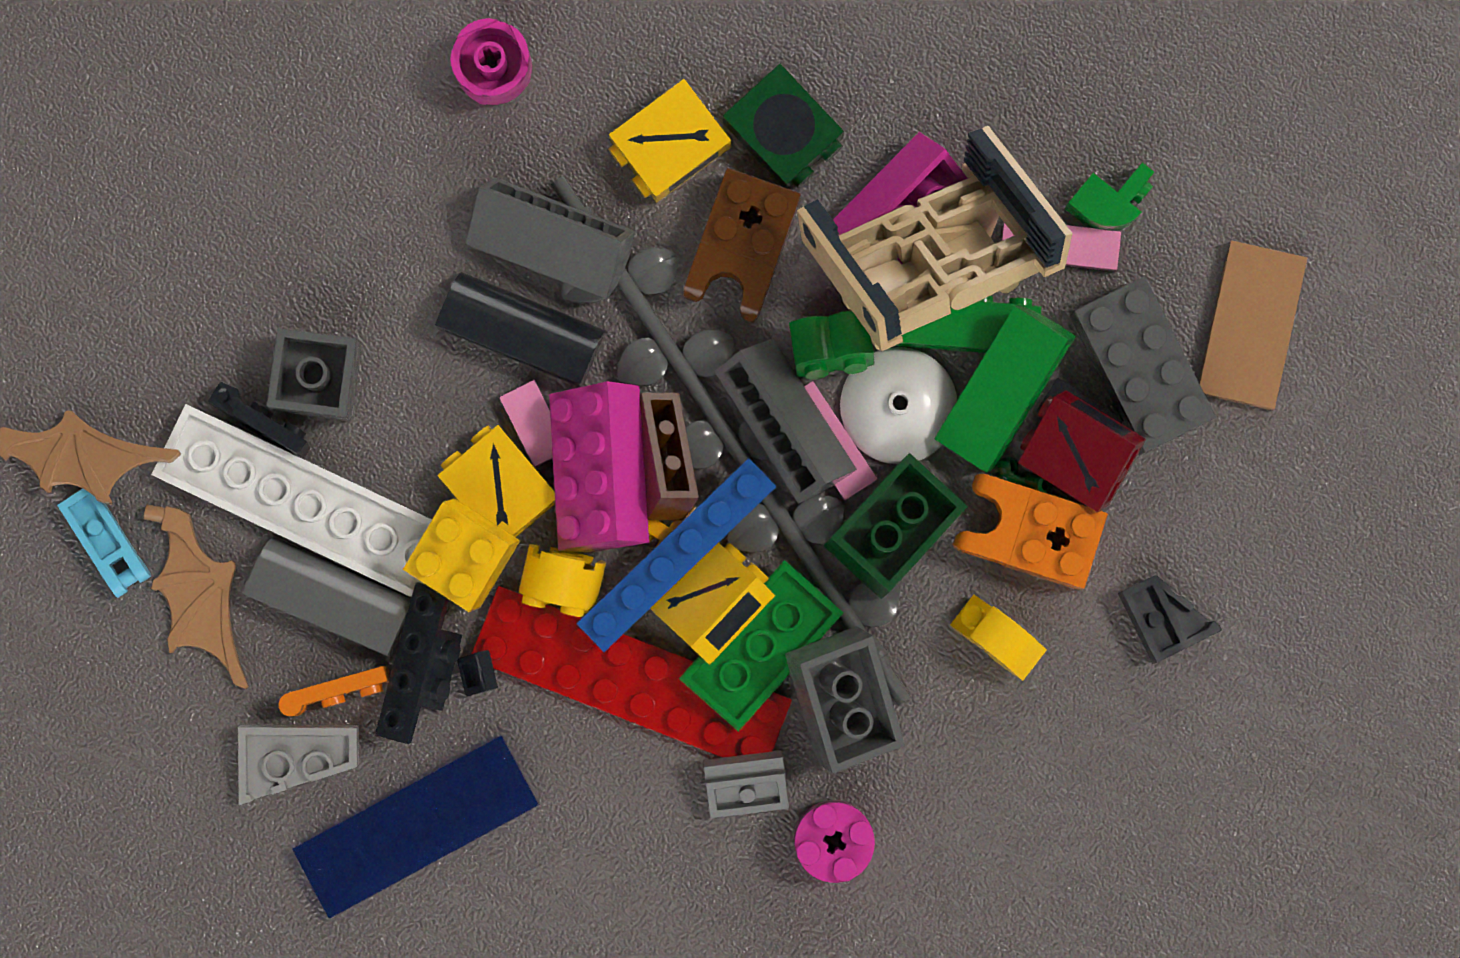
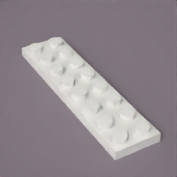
(293, 498)

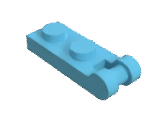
(103, 541)

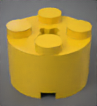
(561, 579)

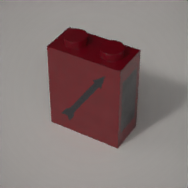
(1080, 450)

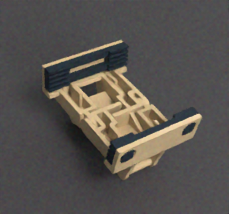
(946, 246)

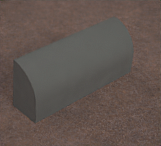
(549, 237)
(785, 420)
(328, 596)

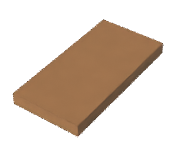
(1252, 325)

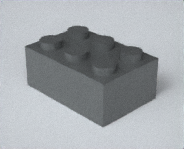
(845, 699)

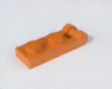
(333, 691)

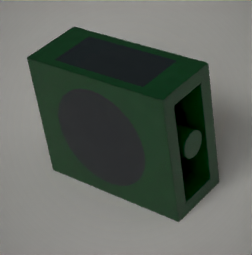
(784, 128)

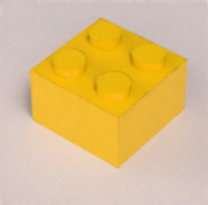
(461, 555)

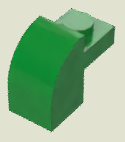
(1104, 208)

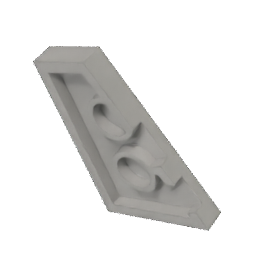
(289, 755)

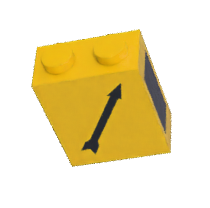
(668, 141)
(498, 482)
(714, 601)

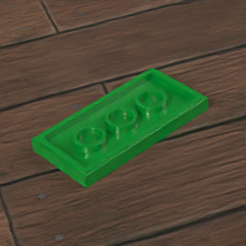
(756, 660)

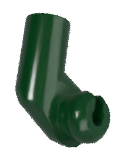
(1009, 471)

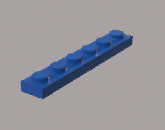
(676, 555)

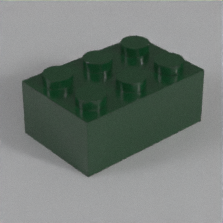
(895, 526)

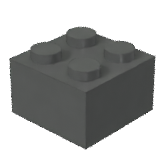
(314, 374)

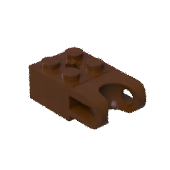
(740, 252)

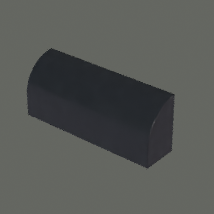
(520, 329)

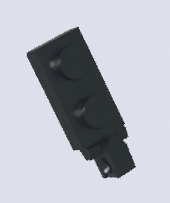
(258, 420)

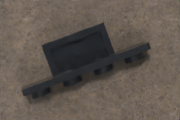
(420, 667)

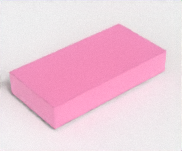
(531, 421)

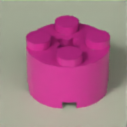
(470, 66)
(841, 863)

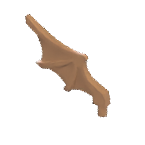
(78, 455)
(196, 592)

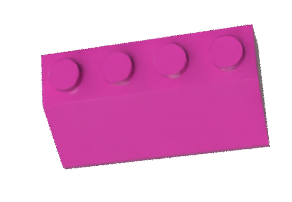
(911, 175)

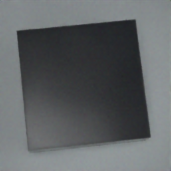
(477, 673)

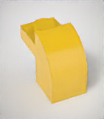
(998, 637)

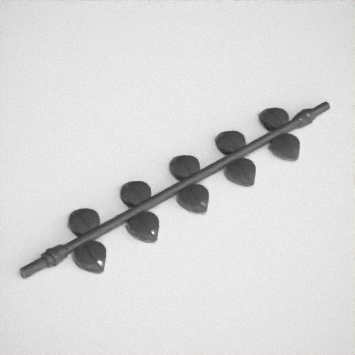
(645, 364)

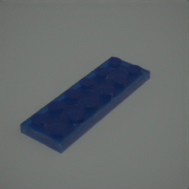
(415, 826)

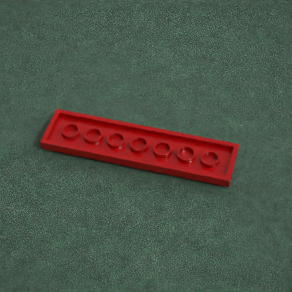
(625, 680)

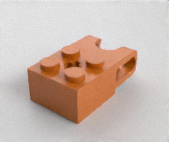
(1023, 528)

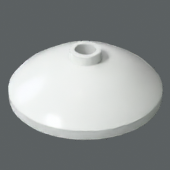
(869, 408)

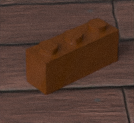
(667, 458)

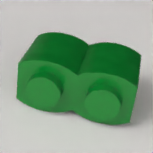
(830, 344)

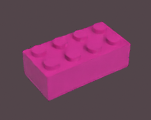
(598, 467)

